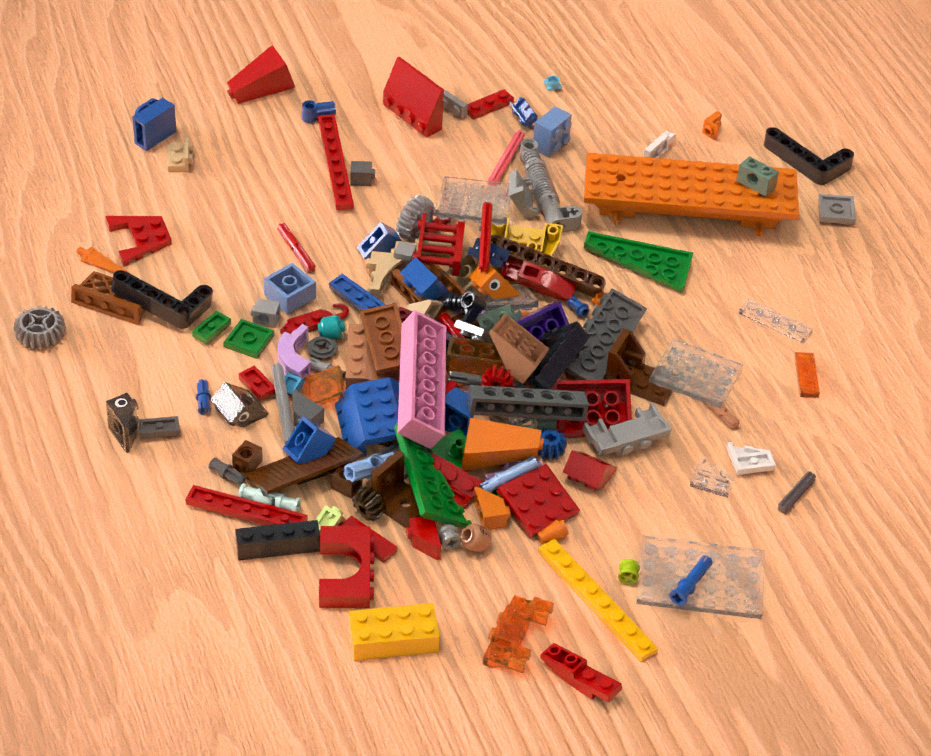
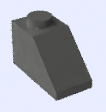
(305, 407)

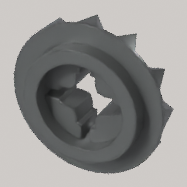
(319, 343)

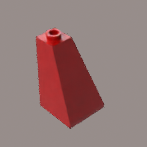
(261, 78)

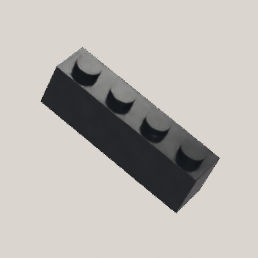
(277, 540)

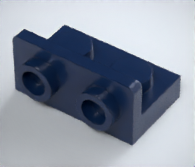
(498, 255)

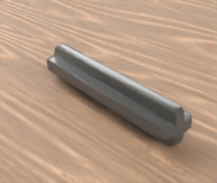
(796, 492)

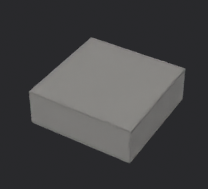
(405, 251)

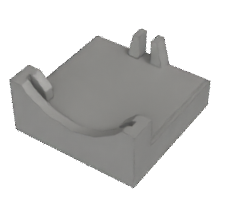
(522, 195)

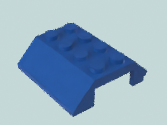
(369, 412)

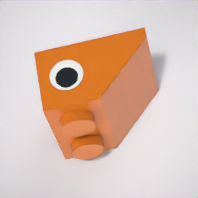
(492, 284)

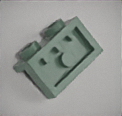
(489, 319)

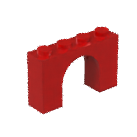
(354, 590)

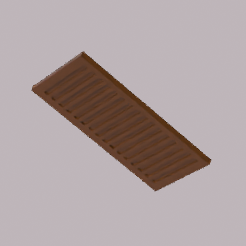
(288, 472)

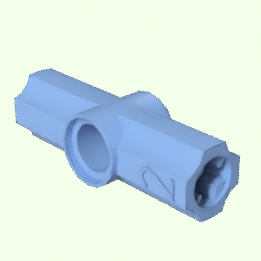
(363, 468)

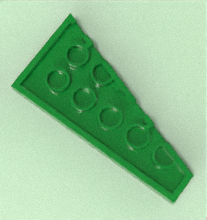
(656, 262)

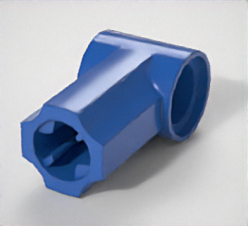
(312, 110)

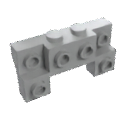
(629, 435)

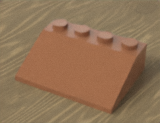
(517, 348)
(359, 359)

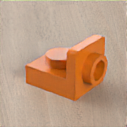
(712, 125)

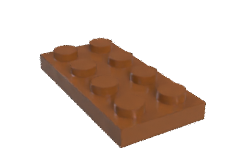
(383, 334)

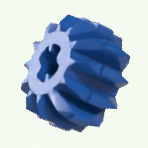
(553, 445)

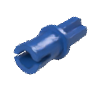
(203, 397)

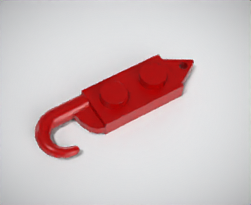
(312, 319)

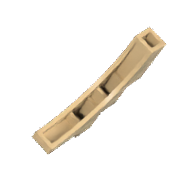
(382, 264)

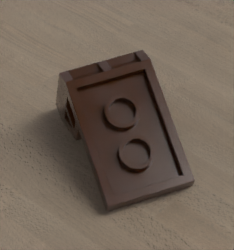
(627, 361)

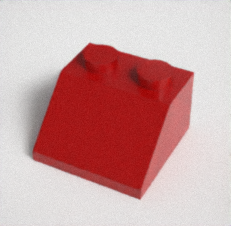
(588, 469)

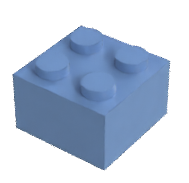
(552, 131)
(290, 288)

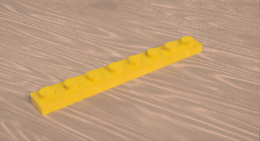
(598, 600)

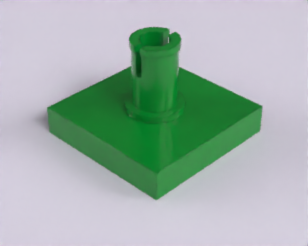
(451, 448)

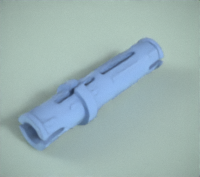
(510, 474)

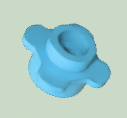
(552, 83)

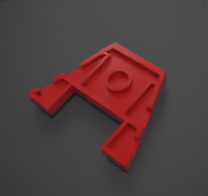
(147, 232)

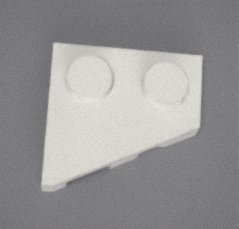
(750, 459)

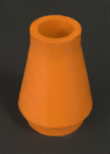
(556, 531)

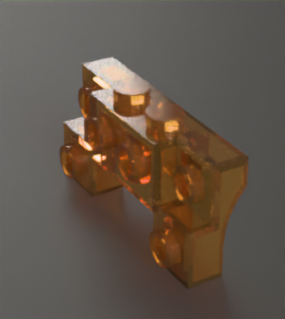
(510, 630)

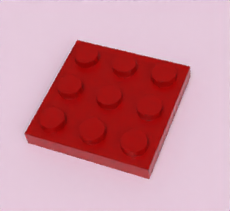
(538, 500)

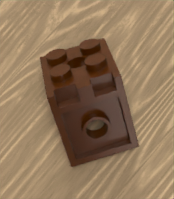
(390, 484)

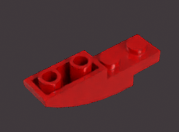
(541, 279)
(578, 674)

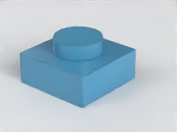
(293, 383)

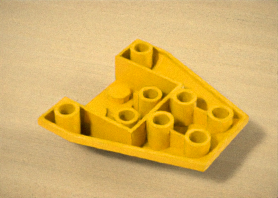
(538, 239)

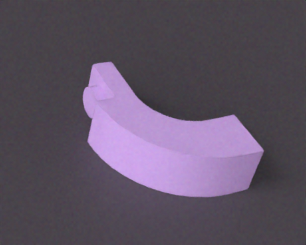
(287, 355)

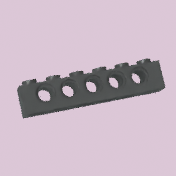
(527, 403)

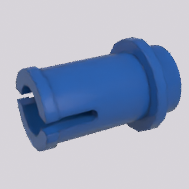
(580, 308)

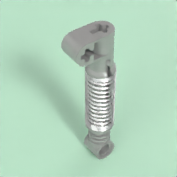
(545, 191)

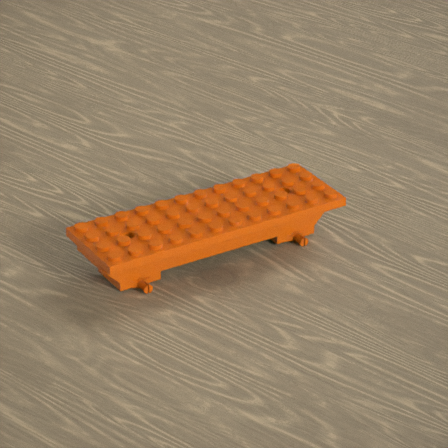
(685, 188)

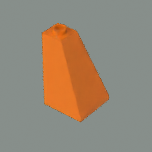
(498, 443)

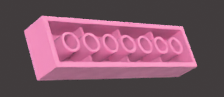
(422, 380)

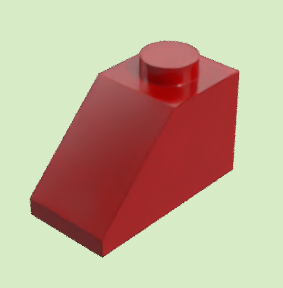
(424, 536)

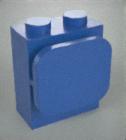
(153, 122)

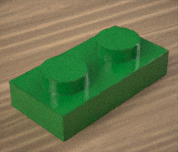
(211, 327)

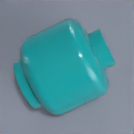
(332, 327)

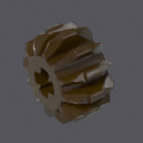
(369, 504)

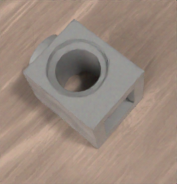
(266, 313)

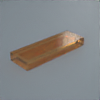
(806, 375)

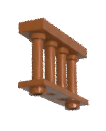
(411, 297)

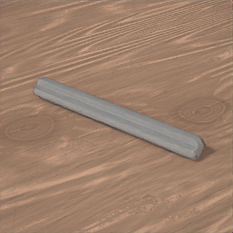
(282, 401)

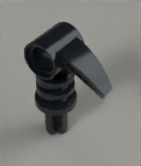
(467, 302)

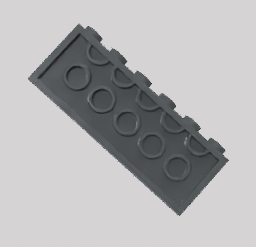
(603, 329)

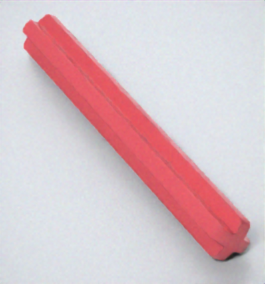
(507, 156)

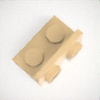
(179, 156)

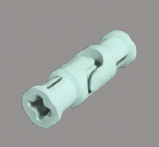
(279, 498)

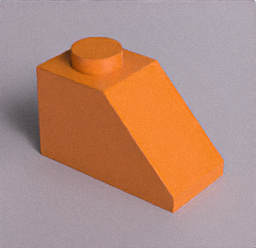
(491, 509)

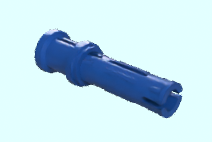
(687, 585)

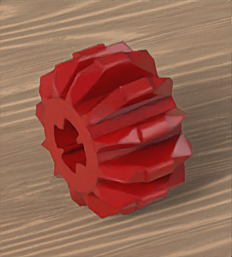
(499, 375)

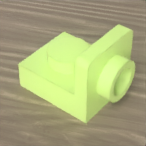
(330, 517)

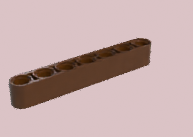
(555, 265)

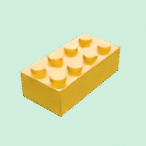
(393, 631)

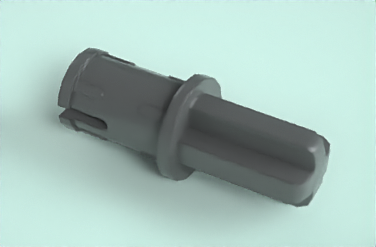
(226, 471)

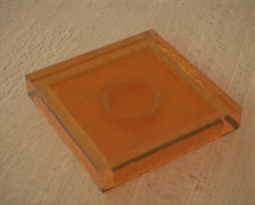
(324, 386)

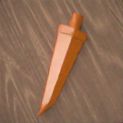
(97, 259)

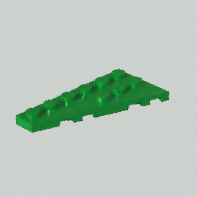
(429, 485)

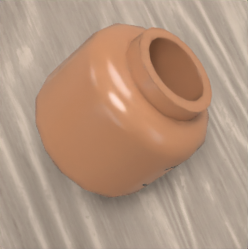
(476, 537)

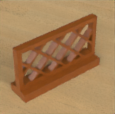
(102, 302)

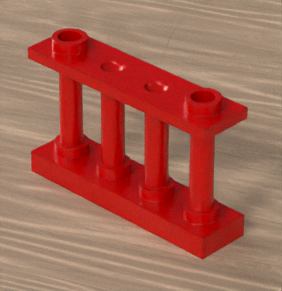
(456, 241)

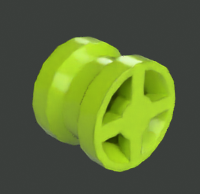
(628, 571)

